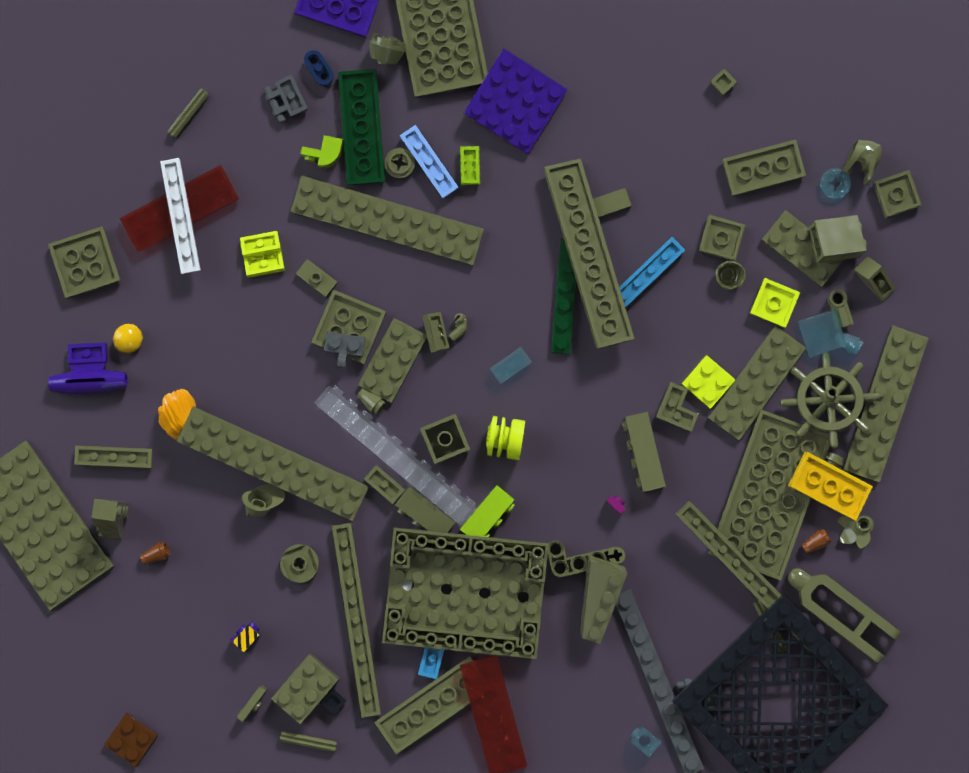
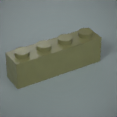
(644, 451)

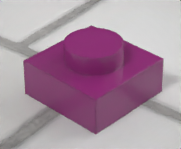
(617, 503)

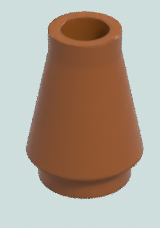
(817, 541)
(156, 553)

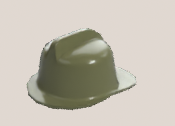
(262, 499)

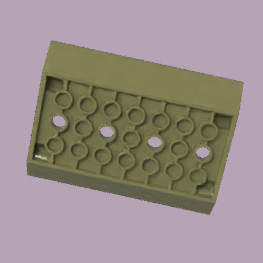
(463, 617)

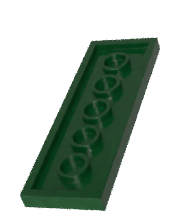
(361, 127)

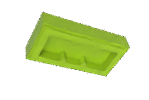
(470, 165)

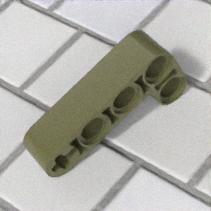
(568, 561)

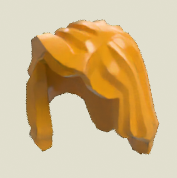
(175, 411)

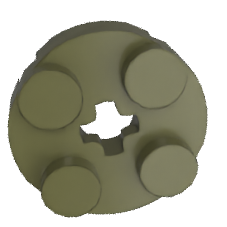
(294, 573)

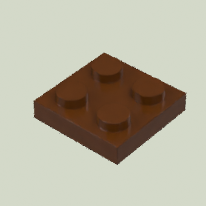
(130, 739)

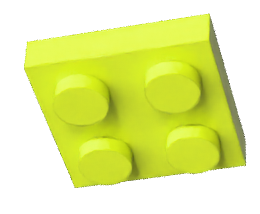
(774, 303)
(708, 381)

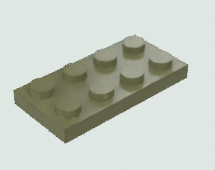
(763, 167)
(794, 243)
(392, 360)

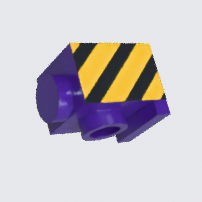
(246, 636)

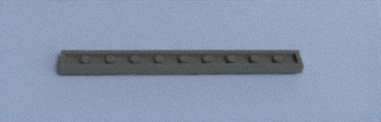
(658, 682)

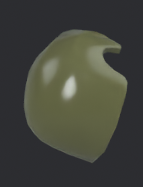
(730, 275)

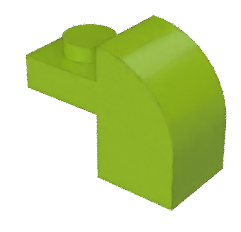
(328, 155)

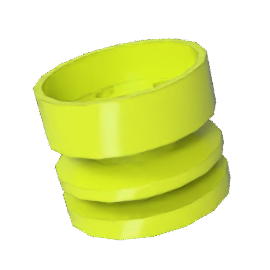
(505, 438)

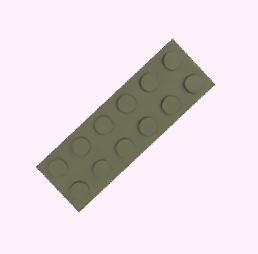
(756, 383)
(425, 709)

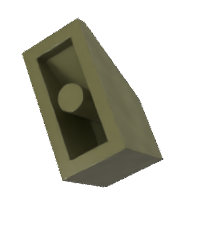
(875, 278)

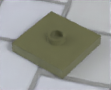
(897, 194)
(721, 238)

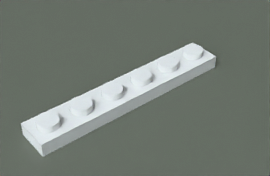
(180, 216)

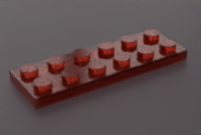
(204, 195)
(493, 715)

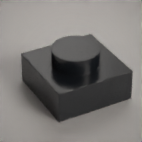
(333, 701)

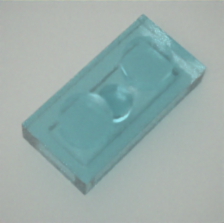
(510, 365)

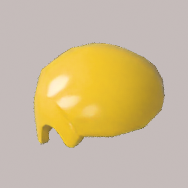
(127, 338)

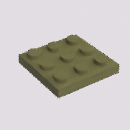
(84, 262)
(350, 317)

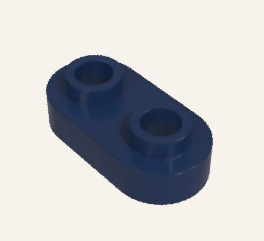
(319, 68)

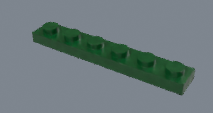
(563, 303)

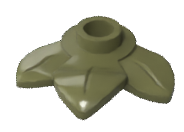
(854, 532)

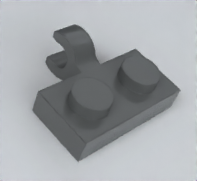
(344, 345)

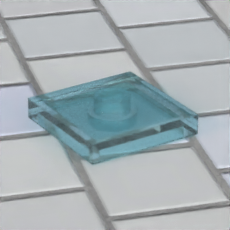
(822, 333)

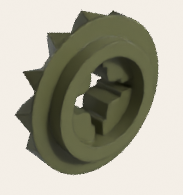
(407, 158)

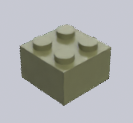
(445, 439)

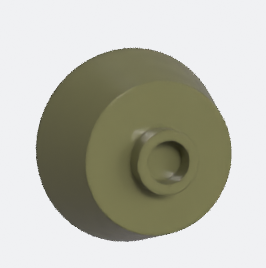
(386, 49)

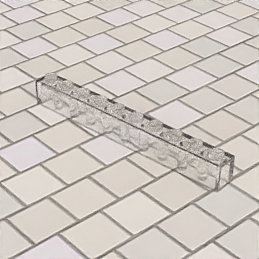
(395, 456)

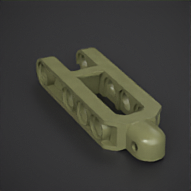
(806, 585)

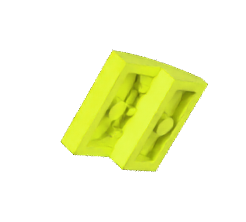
(262, 254)

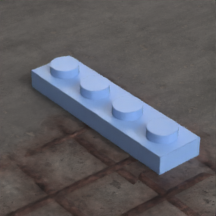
(429, 161)

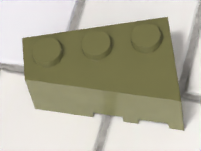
(423, 512)
(109, 518)

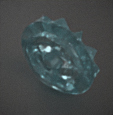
(841, 177)

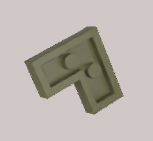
(671, 409)

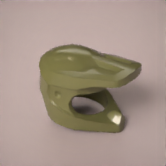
(866, 153)

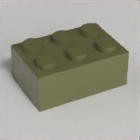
(305, 688)

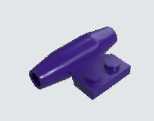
(88, 372)

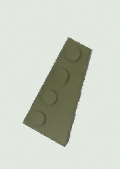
(601, 593)

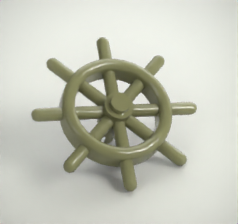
(830, 399)

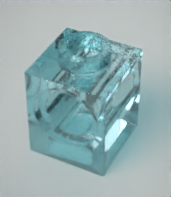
(653, 743)

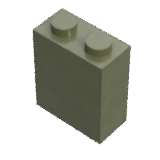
(837, 238)

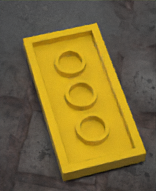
(830, 486)

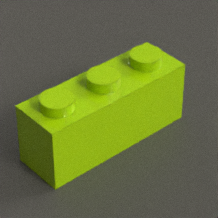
(488, 513)

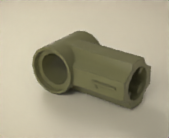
(842, 309)

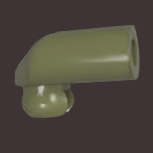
(460, 327)

